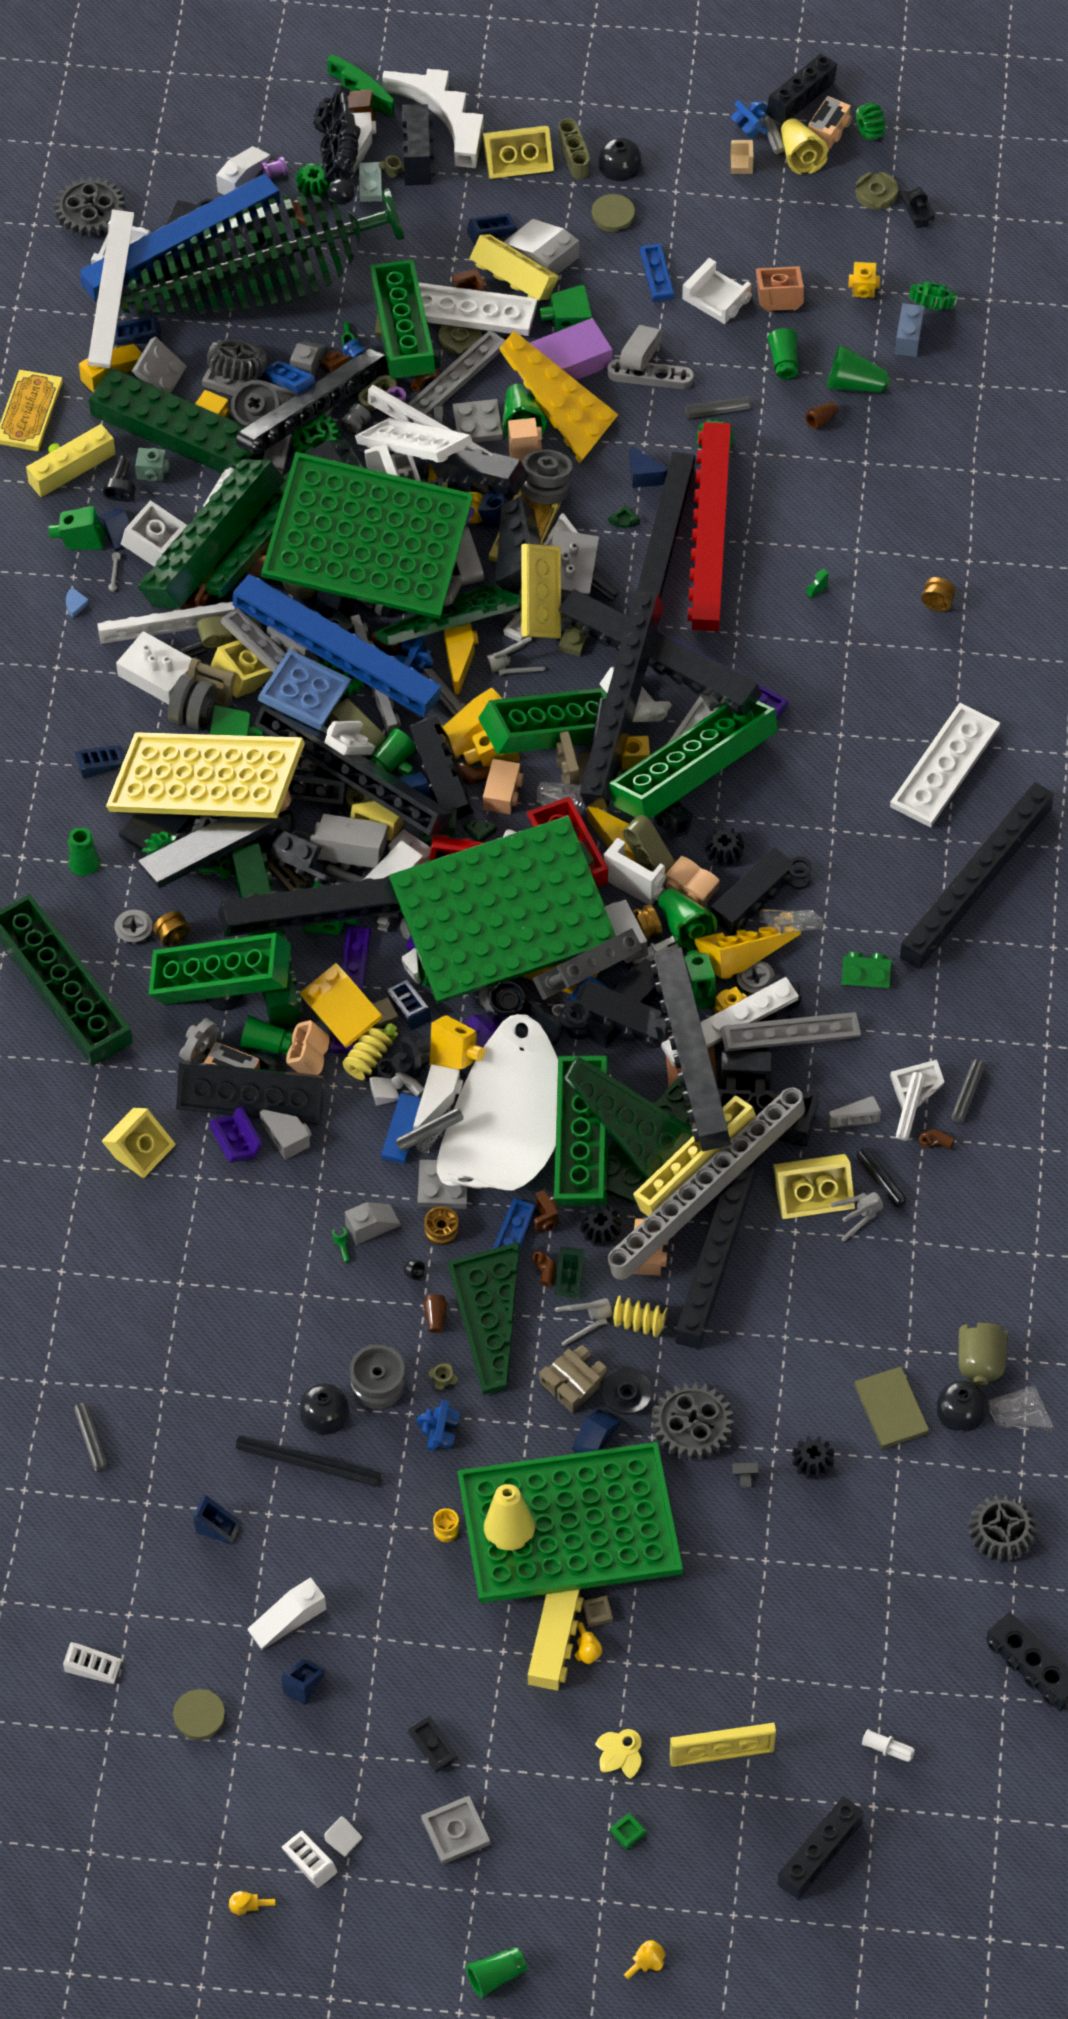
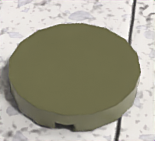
(876, 190)
(613, 212)
(460, 341)
(199, 1714)

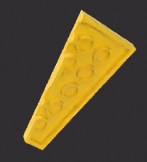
(563, 400)

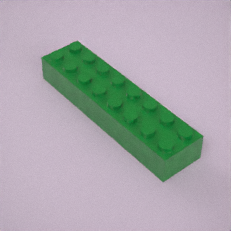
(691, 759)

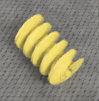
(366, 1053)
(639, 1317)

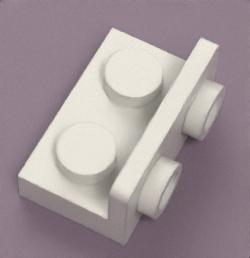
(346, 739)

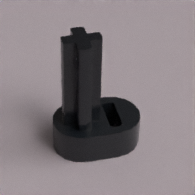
(116, 487)

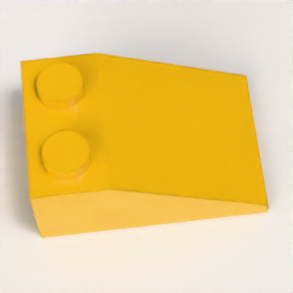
(341, 1005)

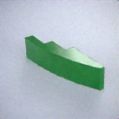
(358, 80)

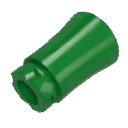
(784, 352)
(394, 751)
(83, 857)
(265, 1037)
(495, 1971)

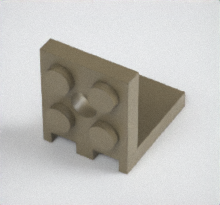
(572, 765)

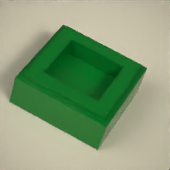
(628, 1831)

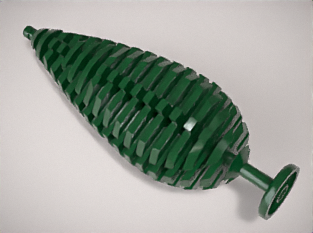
(260, 256)

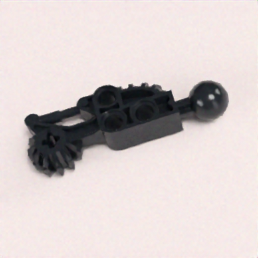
(338, 144)

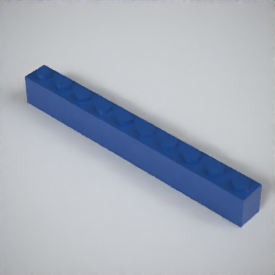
(168, 238)
(337, 645)

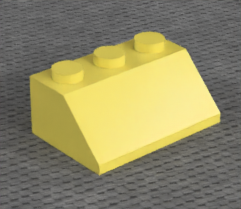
(518, 152)
(812, 1185)

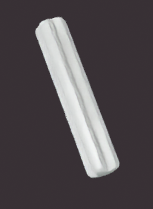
(910, 1106)

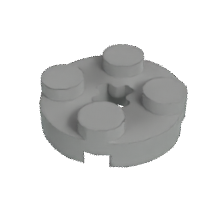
(198, 1040)

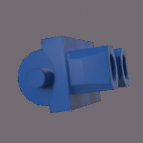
(753, 126)
(418, 654)
(435, 1423)

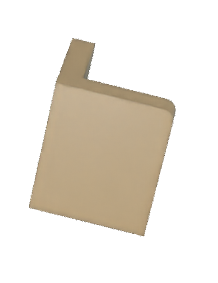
(741, 157)

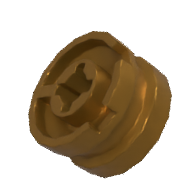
(938, 594)
(648, 921)
(172, 928)
(445, 1217)

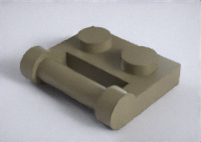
(224, 690)

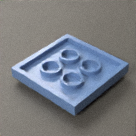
(304, 689)

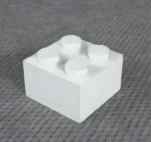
(152, 533)

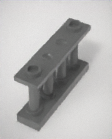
(587, 964)

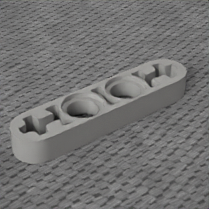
(649, 377)

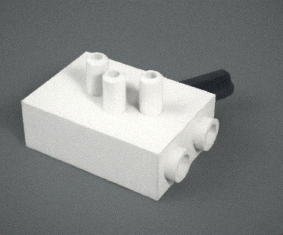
(156, 665)

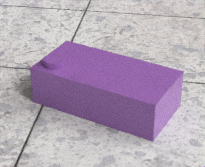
(577, 349)

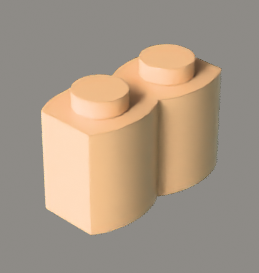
(692, 880)
(308, 1048)

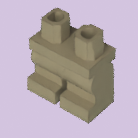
(572, 1379)

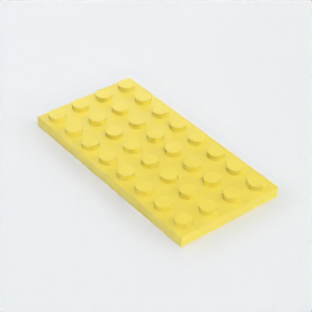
(206, 775)

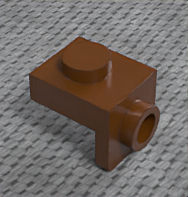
(469, 280)
(334, 360)
(199, 597)
(548, 1209)

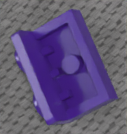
(236, 1136)

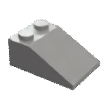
(546, 245)

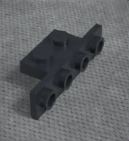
(298, 853)

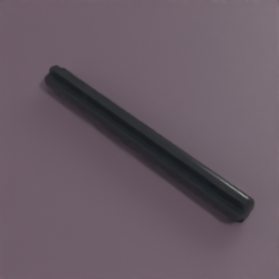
(308, 1460)

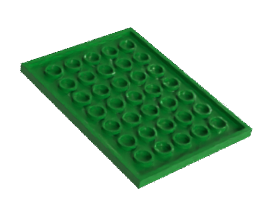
(367, 535)
(502, 909)
(595, 1519)

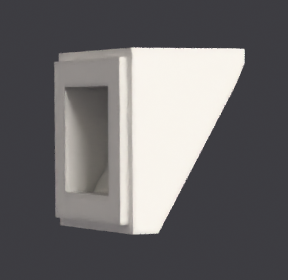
(412, 965)
(383, 1090)
(342, 1836)

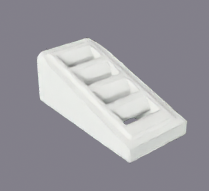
(94, 1655)
(321, 1870)

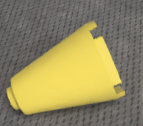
(803, 147)
(509, 1519)

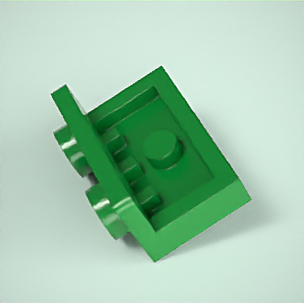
(866, 971)

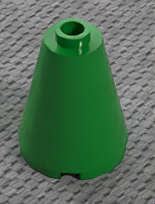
(856, 373)
(521, 405)
(686, 918)

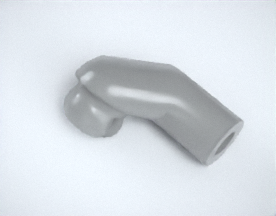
(410, 1082)

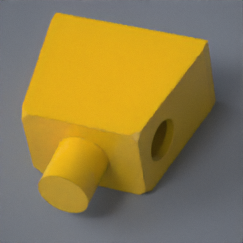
(485, 752)
(453, 1044)

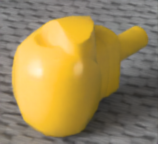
(589, 1646)
(243, 1901)
(647, 1957)

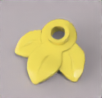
(618, 1755)

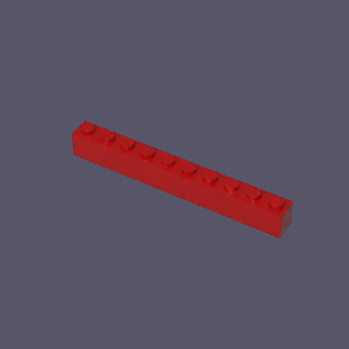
(710, 526)

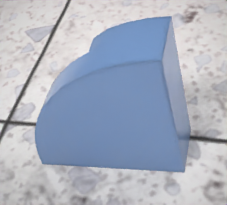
(75, 602)

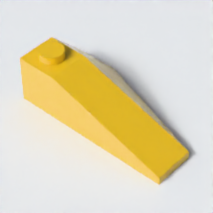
(466, 723)

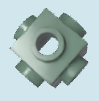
(151, 464)

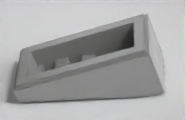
(857, 1113)

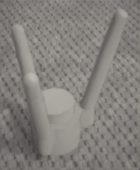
(499, 660)
(867, 1207)
(597, 1310)

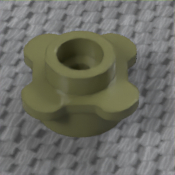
(391, 166)
(438, 1371)

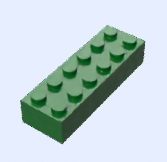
(402, 319)
(537, 720)
(220, 968)
(580, 1143)

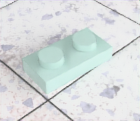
(370, 182)

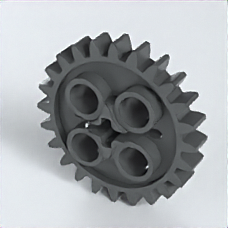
(88, 206)
(684, 1440)

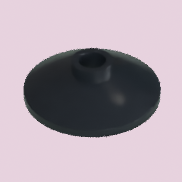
(627, 1381)

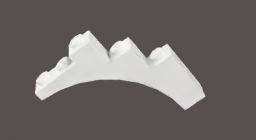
(449, 106)

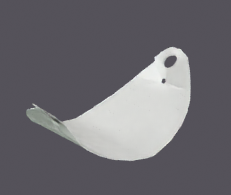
(506, 1112)

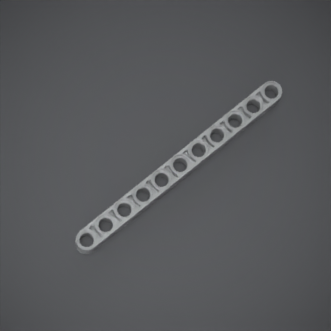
(704, 1193)

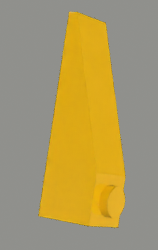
(739, 952)

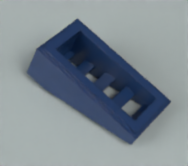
(477, 226)
(137, 325)
(91, 755)
(415, 1016)

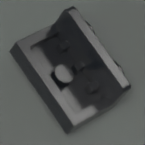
(549, 1024)

